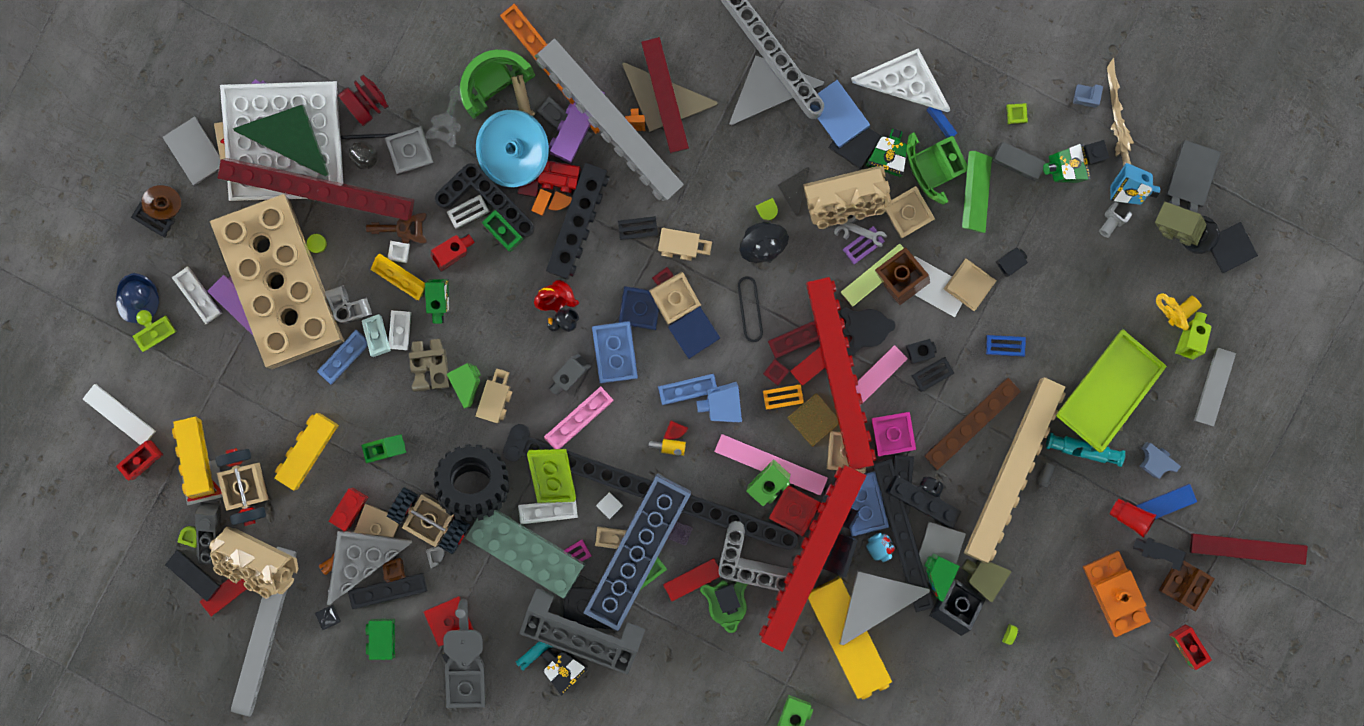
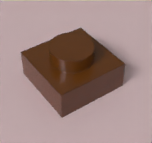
(393, 570)

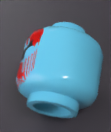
(880, 547)

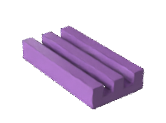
(850, 255)

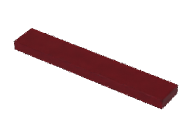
(665, 95)
(1248, 549)

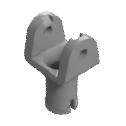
(1113, 220)

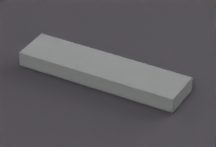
(1214, 386)

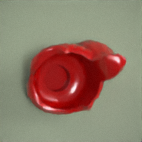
(555, 297)

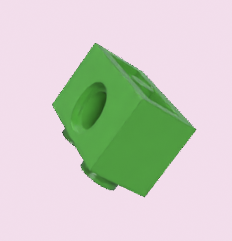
(772, 472)
(795, 707)

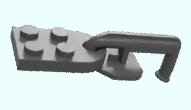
(465, 667)

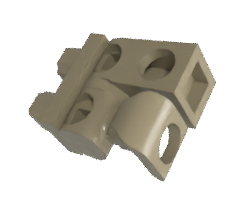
(431, 360)

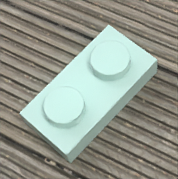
(376, 335)

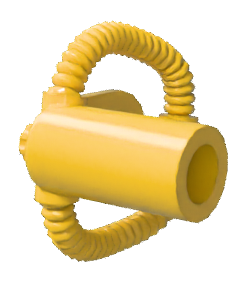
(1181, 313)

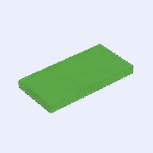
(977, 192)

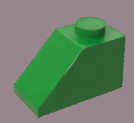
(383, 448)

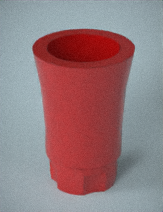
(1133, 517)

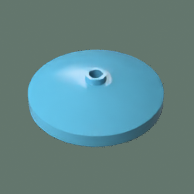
(497, 148)

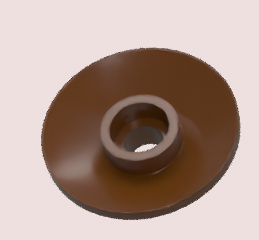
(161, 195)

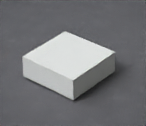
(398, 251)
(609, 505)

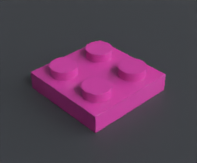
(893, 434)

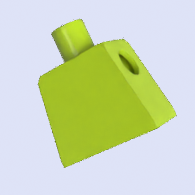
(1195, 339)

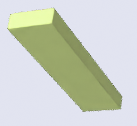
(867, 281)

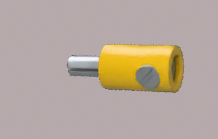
(669, 446)

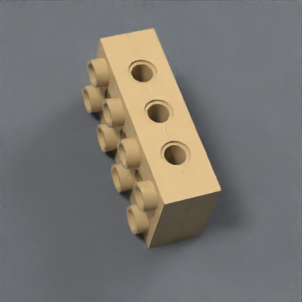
(252, 276)

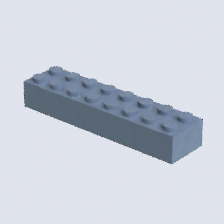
(637, 552)

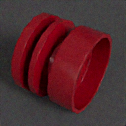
(363, 100)

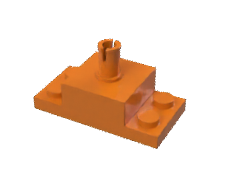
(1117, 593)

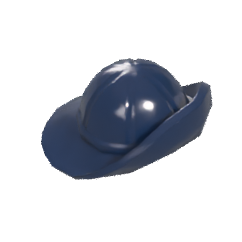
(136, 294)

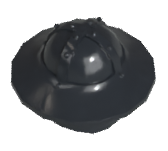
(763, 242)

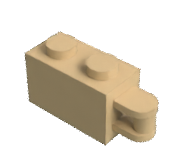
(682, 244)
(494, 398)

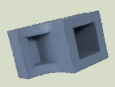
(1157, 461)

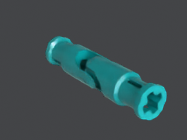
(1069, 446)

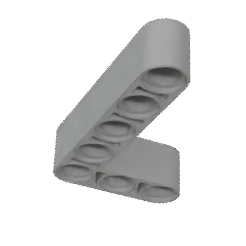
(739, 564)

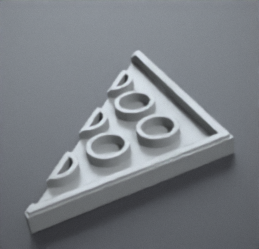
(764, 91)
(358, 557)
(874, 601)

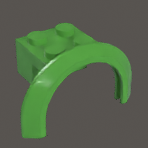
(935, 165)

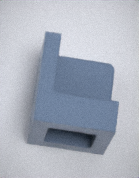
(1088, 95)

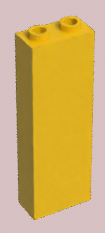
(857, 657)

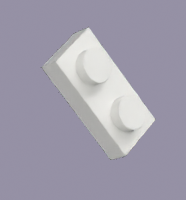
(399, 330)

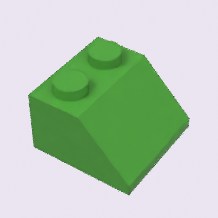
(465, 383)

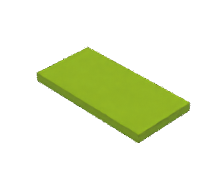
(1111, 391)

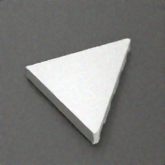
(905, 78)

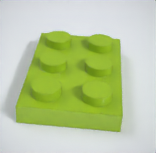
(551, 475)

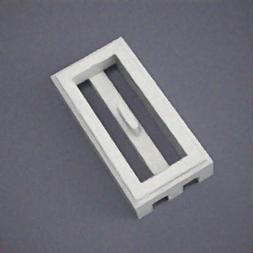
(471, 218)

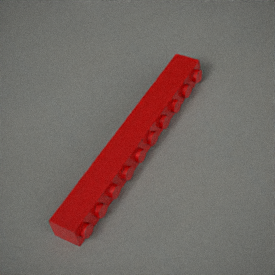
(840, 374)
(812, 558)

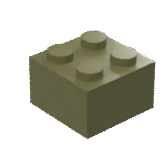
(1180, 223)

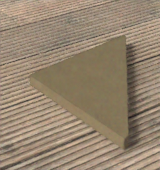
(688, 102)

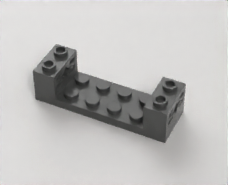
(579, 639)

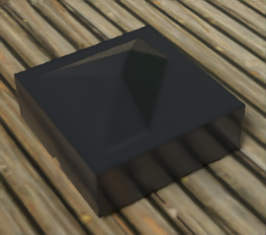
(327, 617)

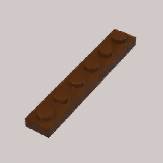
(972, 423)

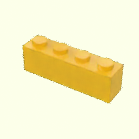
(306, 451)
(193, 457)

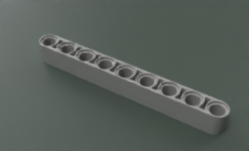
(778, 52)
(258, 651)

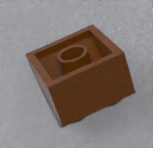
(903, 276)

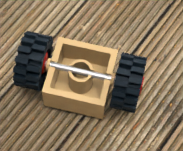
(428, 520)

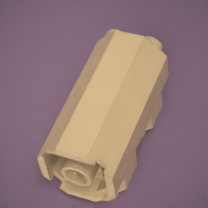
(854, 193)
(257, 563)

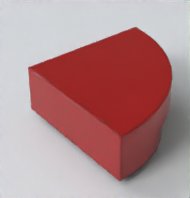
(675, 431)

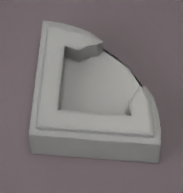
(435, 555)

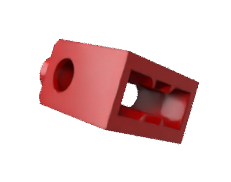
(445, 257)

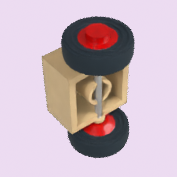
(242, 486)

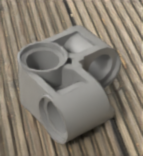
(339, 300)

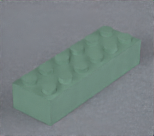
(526, 552)

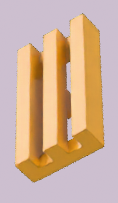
(799, 394)

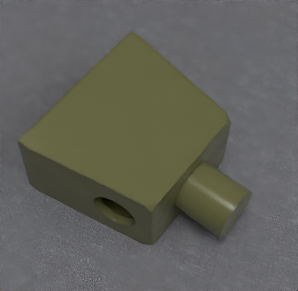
(986, 577)

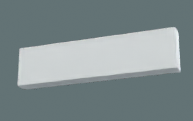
(118, 414)

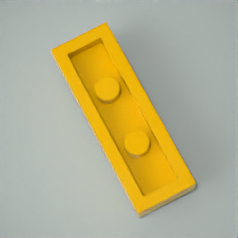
(398, 276)

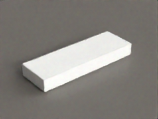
(197, 295)
(547, 512)

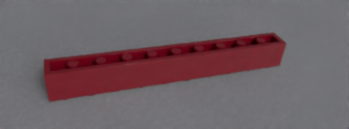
(315, 188)

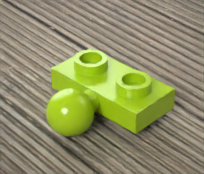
(154, 332)

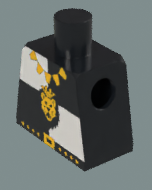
(563, 669)

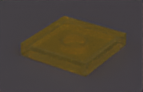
(813, 419)

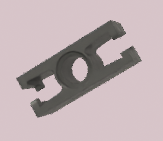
(1018, 161)

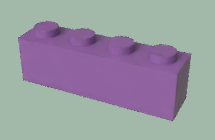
(570, 134)
(227, 296)

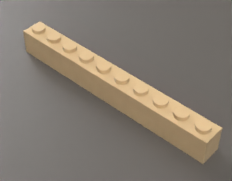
(1014, 470)

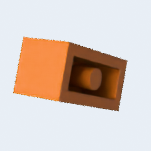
(541, 202)

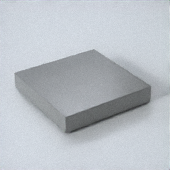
(409, 150)

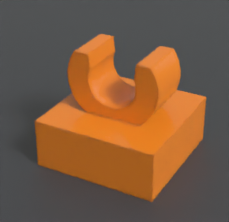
(636, 120)

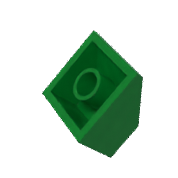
(940, 574)

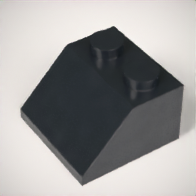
(841, 555)
(959, 608)

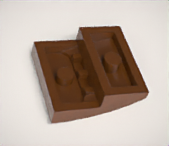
(1187, 585)

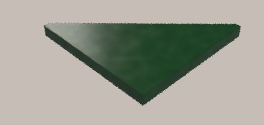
(288, 135)

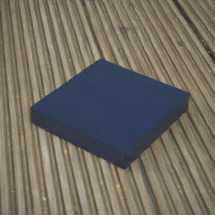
(639, 308)
(694, 332)

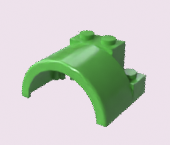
(489, 77)

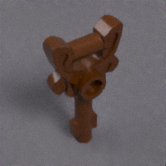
(402, 228)

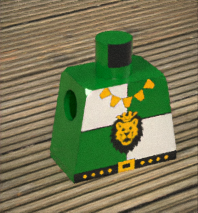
(889, 154)
(1068, 165)
(437, 290)

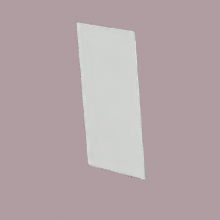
(935, 293)

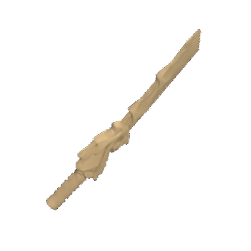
(1119, 128)

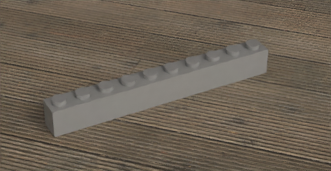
(608, 119)

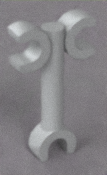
(859, 230)

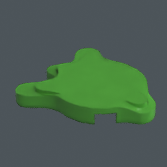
(731, 621)

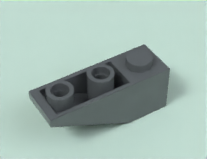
(207, 528)

